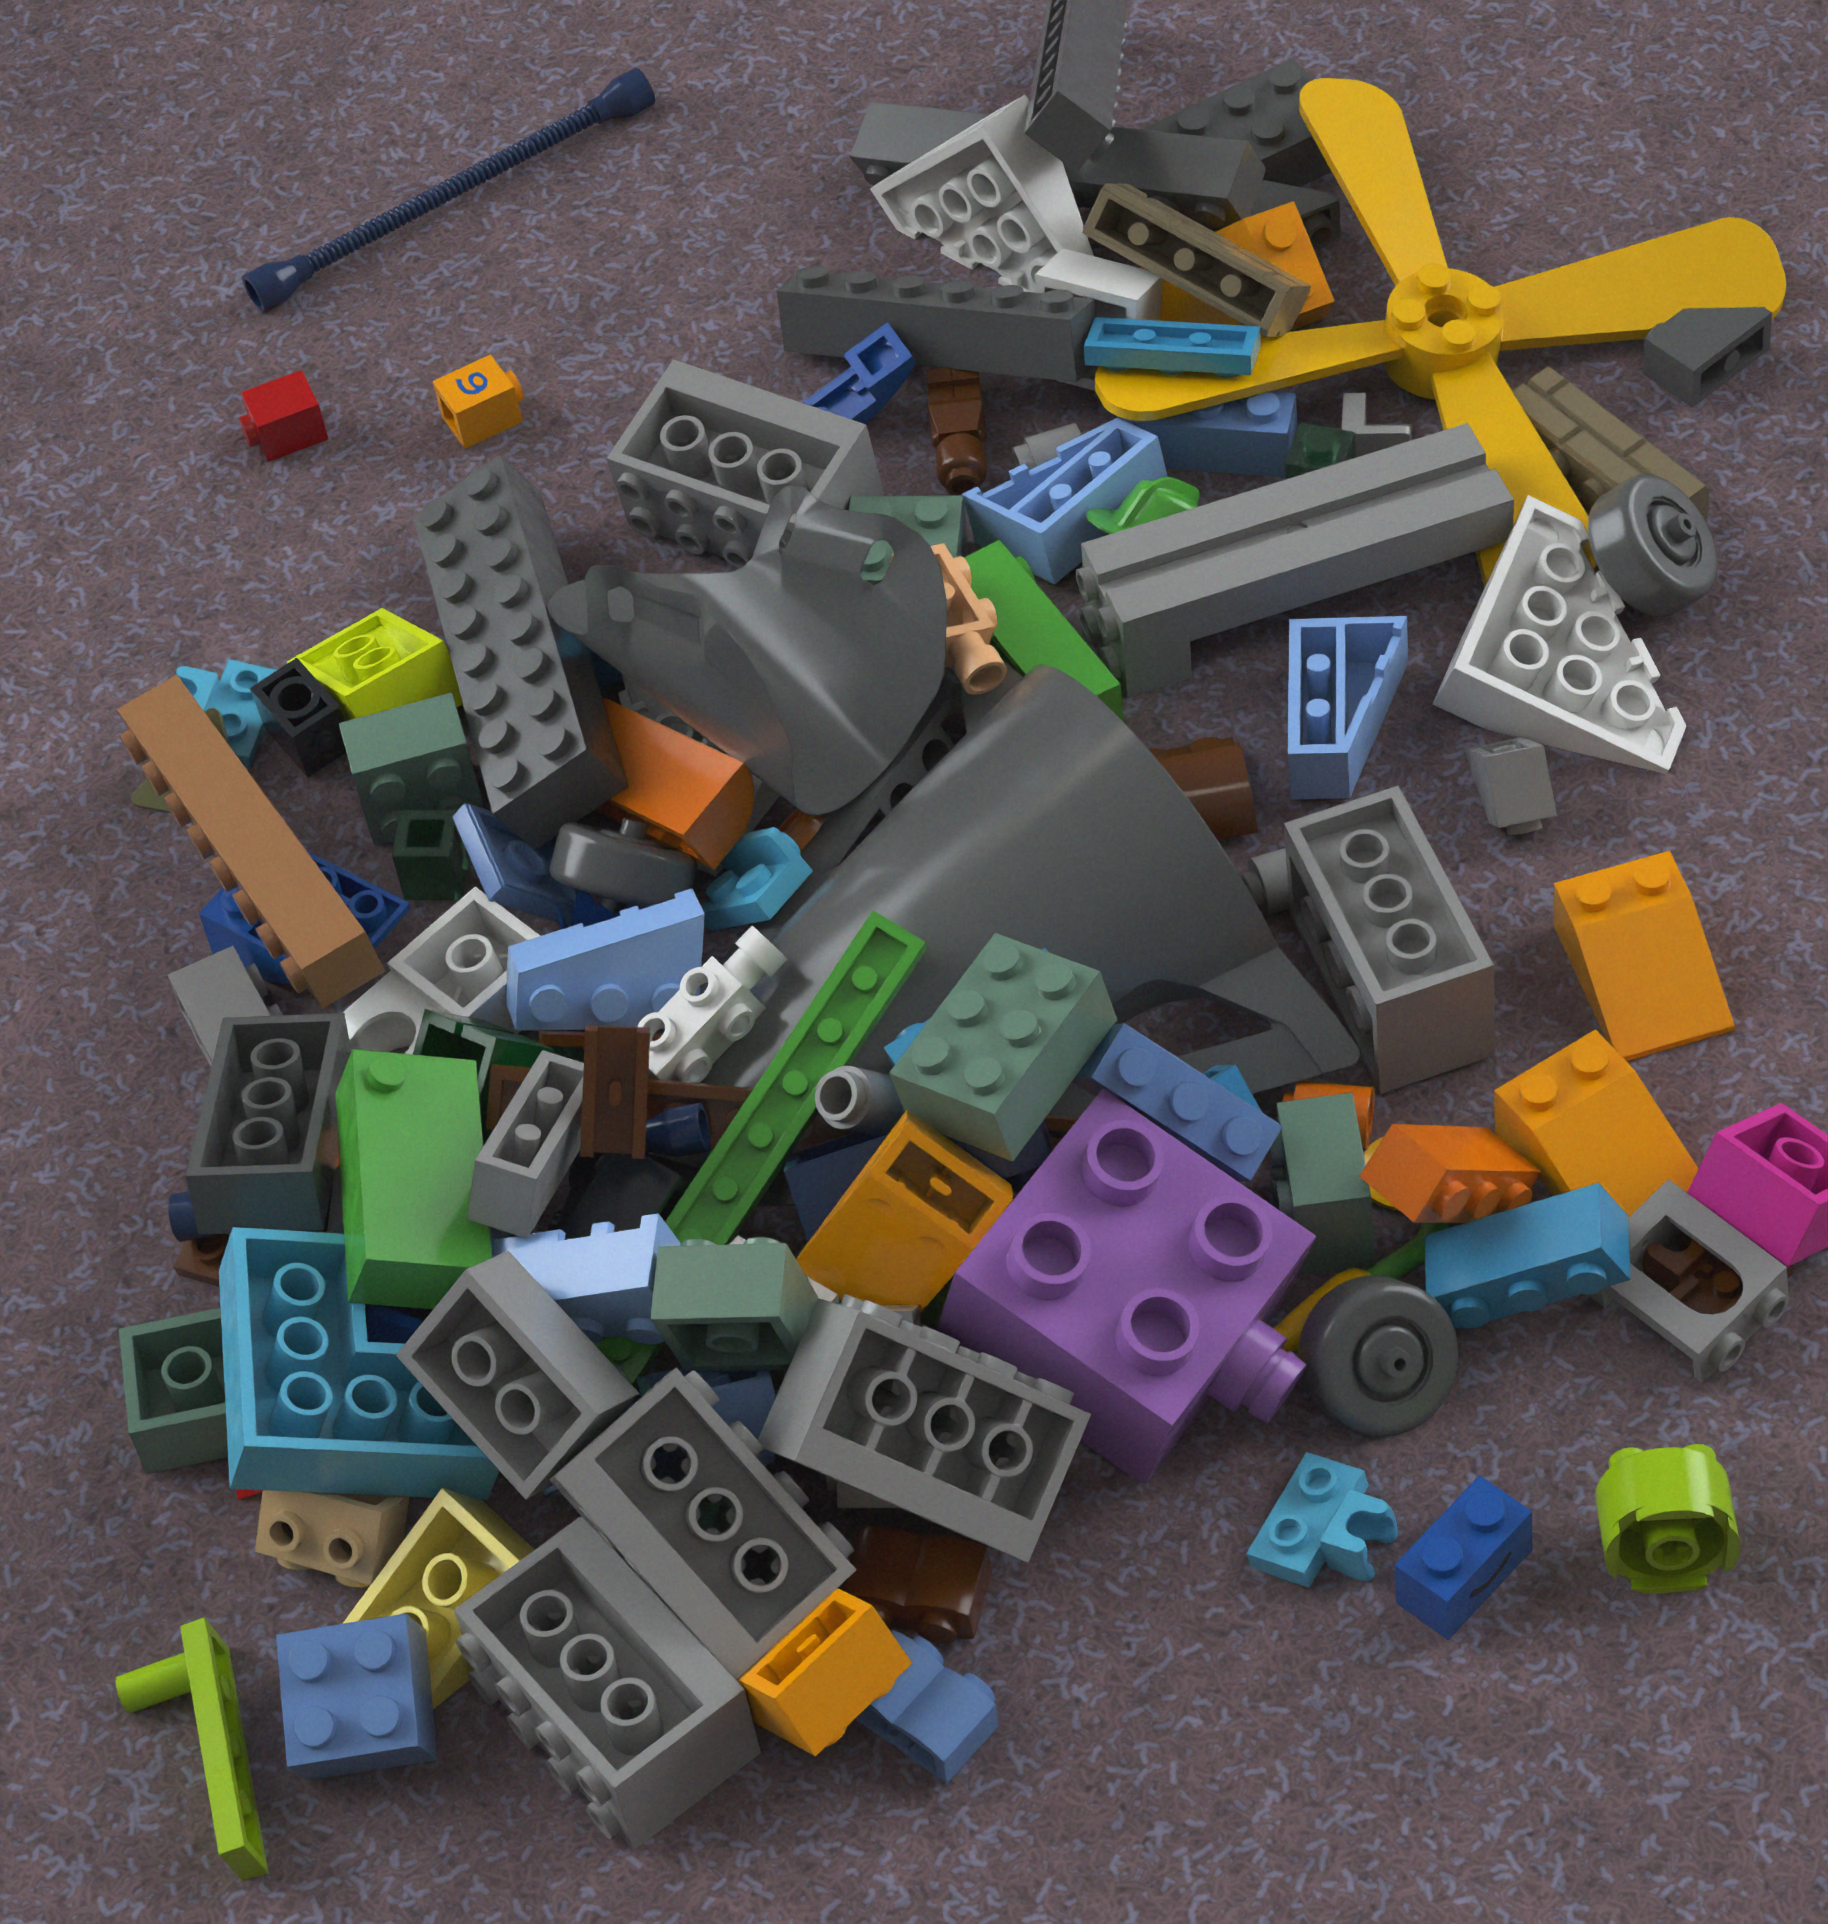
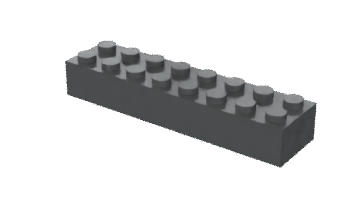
(518, 672)

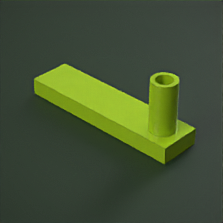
(209, 1676)

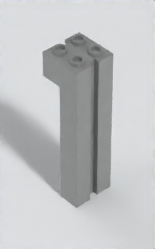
(1284, 549)

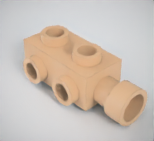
(968, 627)

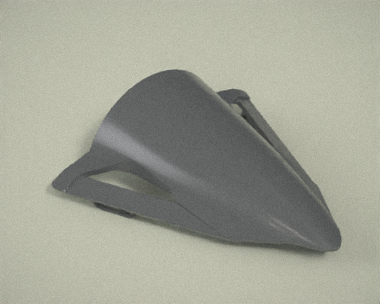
(1052, 836)

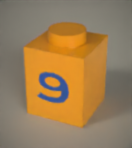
(479, 400)

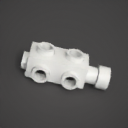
(708, 1024)

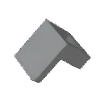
(1370, 437)

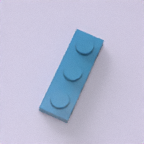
(1172, 346)

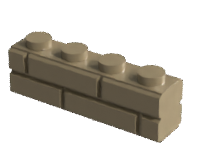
(1196, 259)
(1593, 444)

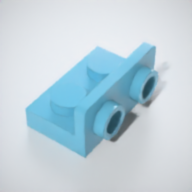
(758, 881)

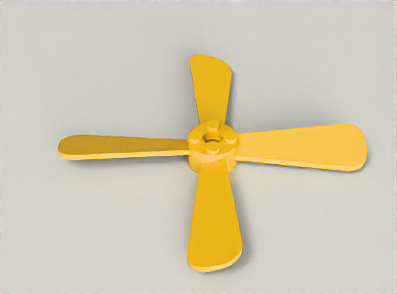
(1449, 324)

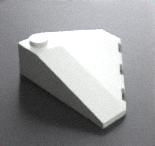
(989, 199)
(1553, 657)

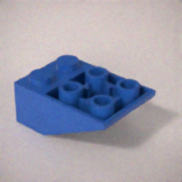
(372, 907)

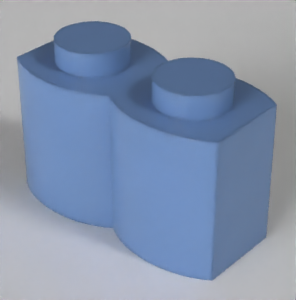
(933, 1711)

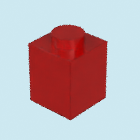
(282, 416)

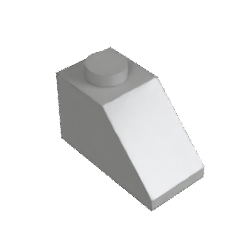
(1513, 783)

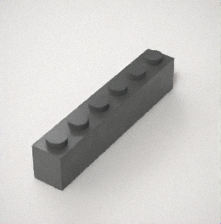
(939, 322)

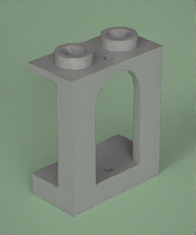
(1708, 1339)

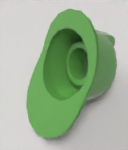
(1146, 503)

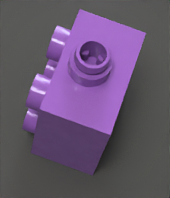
(1135, 1286)

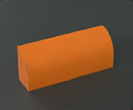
(678, 787)

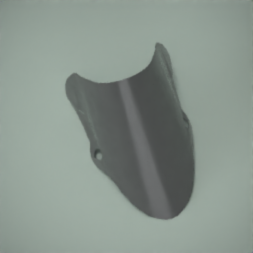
(790, 654)

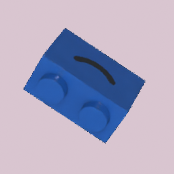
(1463, 1557)

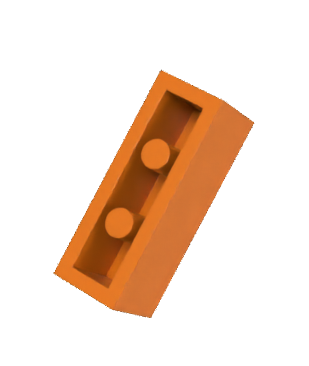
(1449, 1173)

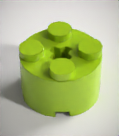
(1666, 1518)

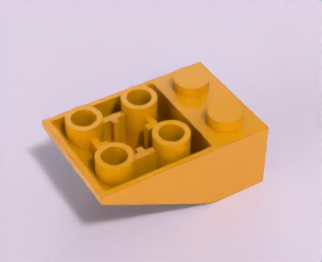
(906, 1219)
(824, 1673)

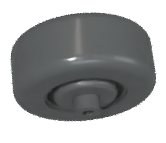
(1652, 545)
(620, 865)
(1378, 1355)

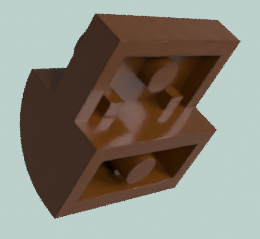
(1215, 783)

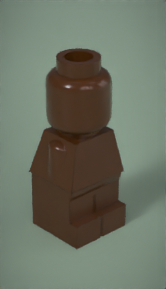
(957, 428)

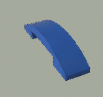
(875, 375)

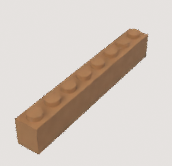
(250, 844)

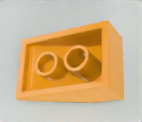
(1275, 237)
(1641, 956)
(1591, 1122)

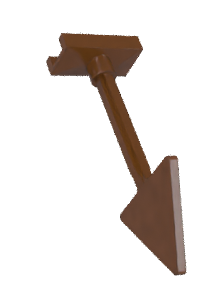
(612, 1086)

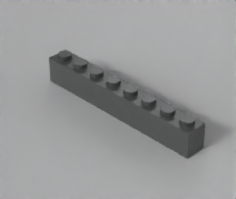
(1077, 79)
(1192, 174)

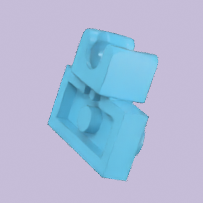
(233, 700)
(1321, 1521)

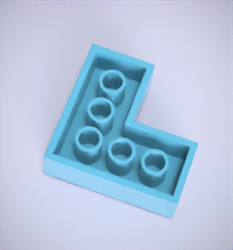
(313, 1397)

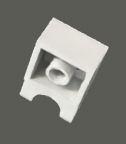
(449, 969)

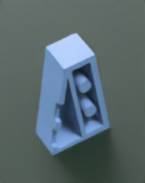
(1045, 508)
(1338, 697)
(607, 969)
(598, 1278)

